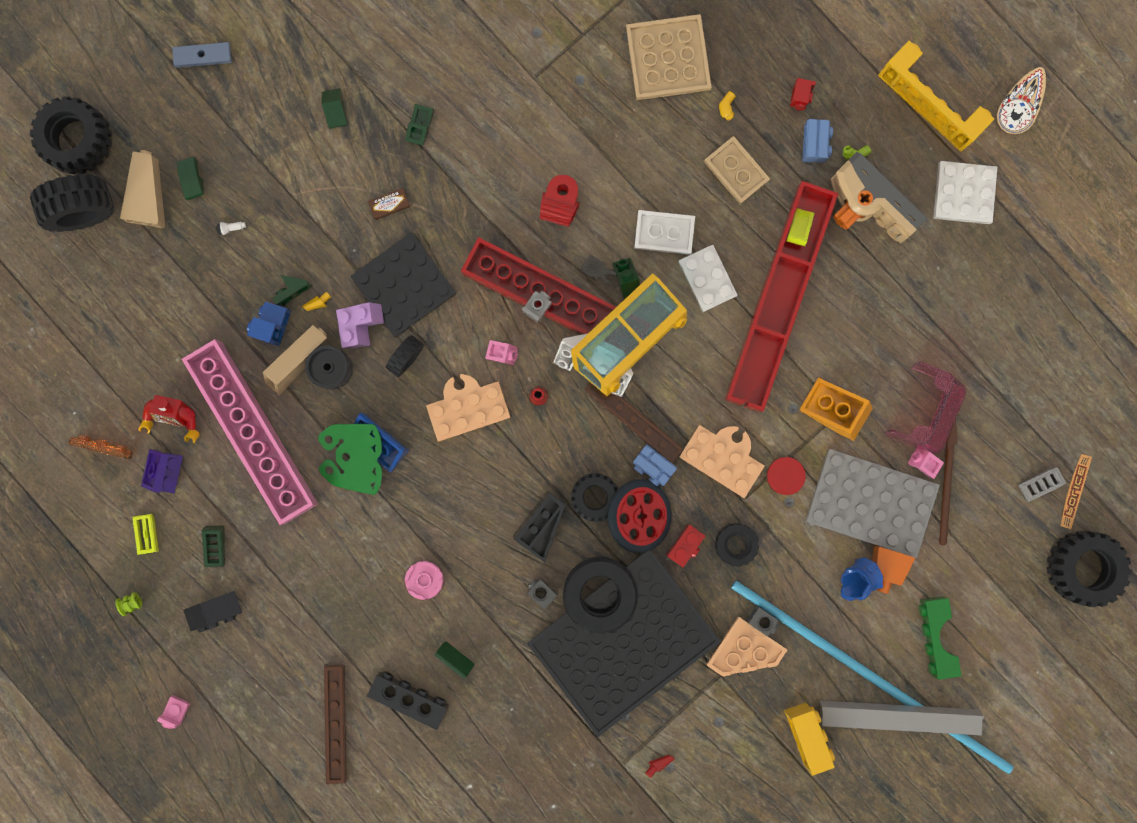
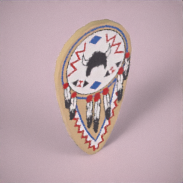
(1022, 103)

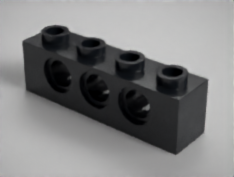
(397, 702)

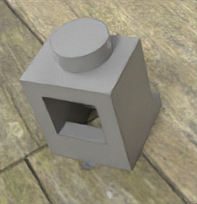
(537, 313)

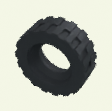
(404, 355)
(751, 544)

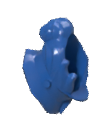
(861, 579)

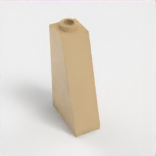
(143, 192)
(293, 360)

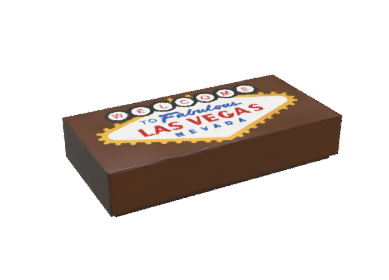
(389, 204)

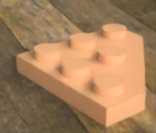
(745, 650)

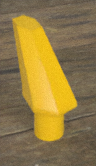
(317, 302)

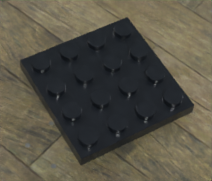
(404, 284)

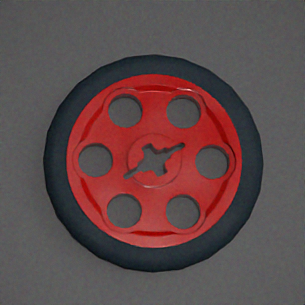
(619, 505)

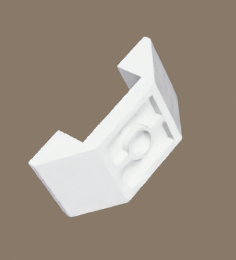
(564, 360)

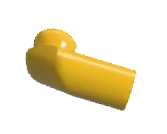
(725, 107)

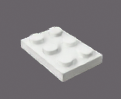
(664, 232)
(707, 278)

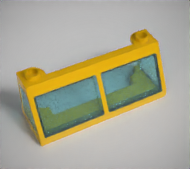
(627, 334)

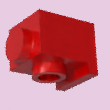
(802, 93)

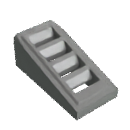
(1056, 475)

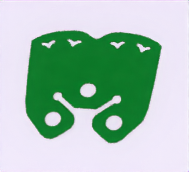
(362, 460)

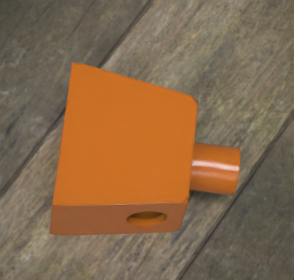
(892, 565)

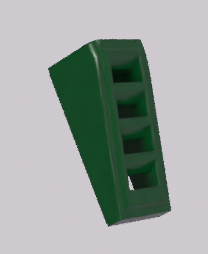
(206, 538)

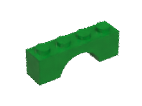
(935, 614)

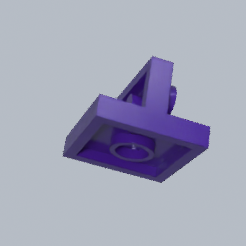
(161, 471)

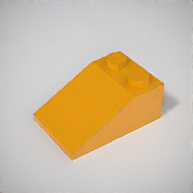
(837, 408)

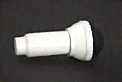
(223, 228)

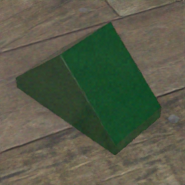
(334, 108)

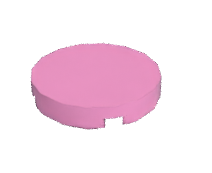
(424, 580)

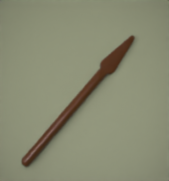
(951, 441)

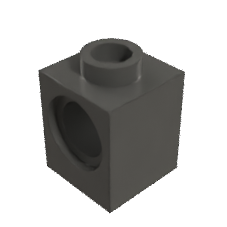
(542, 601)
(755, 617)

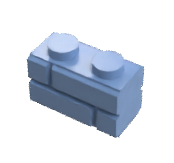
(816, 141)
(654, 465)

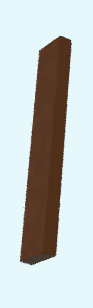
(637, 423)
(335, 724)

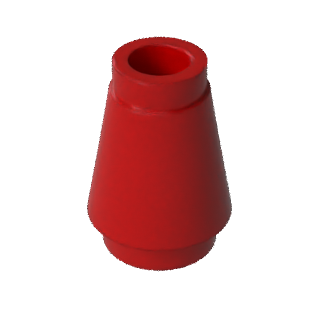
(538, 401)

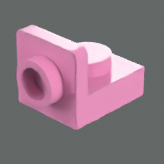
(502, 352)
(926, 462)
(174, 712)

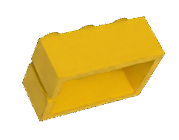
(810, 738)

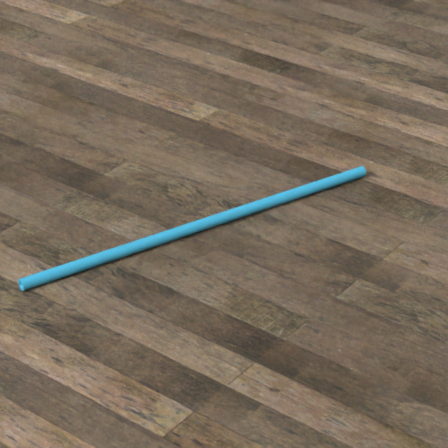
(861, 669)

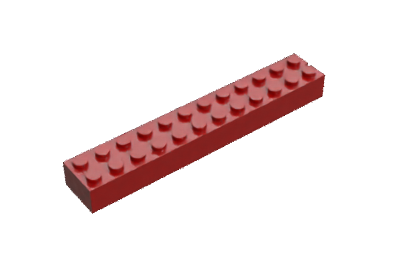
(779, 302)

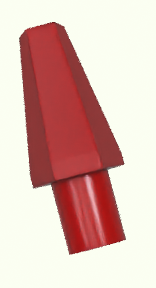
(658, 765)

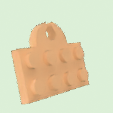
(467, 408)
(723, 458)

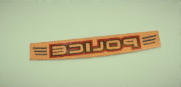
(1075, 491)

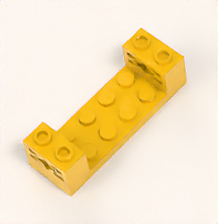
(929, 106)

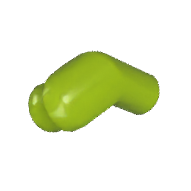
(848, 152)

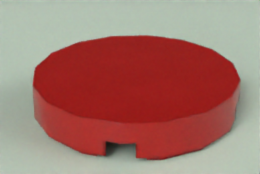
(786, 476)

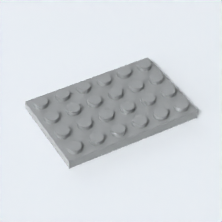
(872, 503)

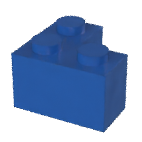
(270, 325)

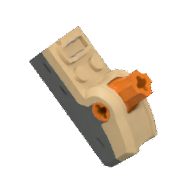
(869, 193)

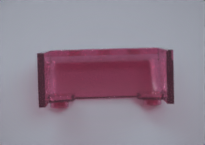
(935, 436)

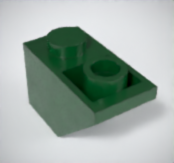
(626, 276)

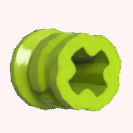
(128, 603)

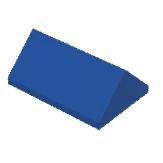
(392, 449)

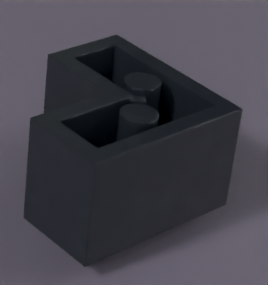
(209, 613)

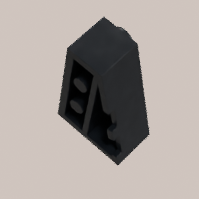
(540, 526)

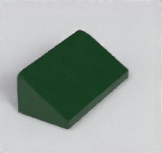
(454, 659)

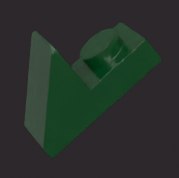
(295, 288)

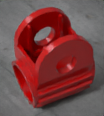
(557, 207)

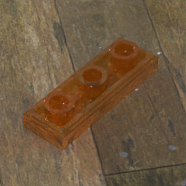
(101, 446)

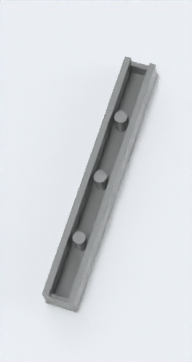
(901, 717)

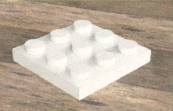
(965, 192)

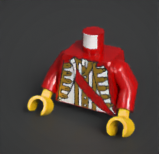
(169, 412)

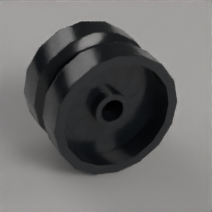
(317, 367)

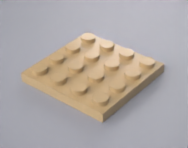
(668, 57)

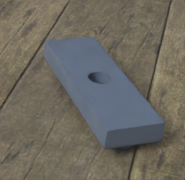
(191, 55)

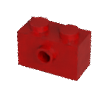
(685, 545)

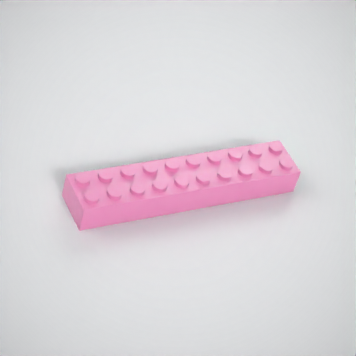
(250, 431)

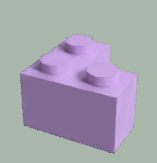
(354, 324)

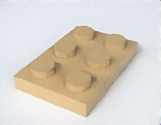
(736, 170)

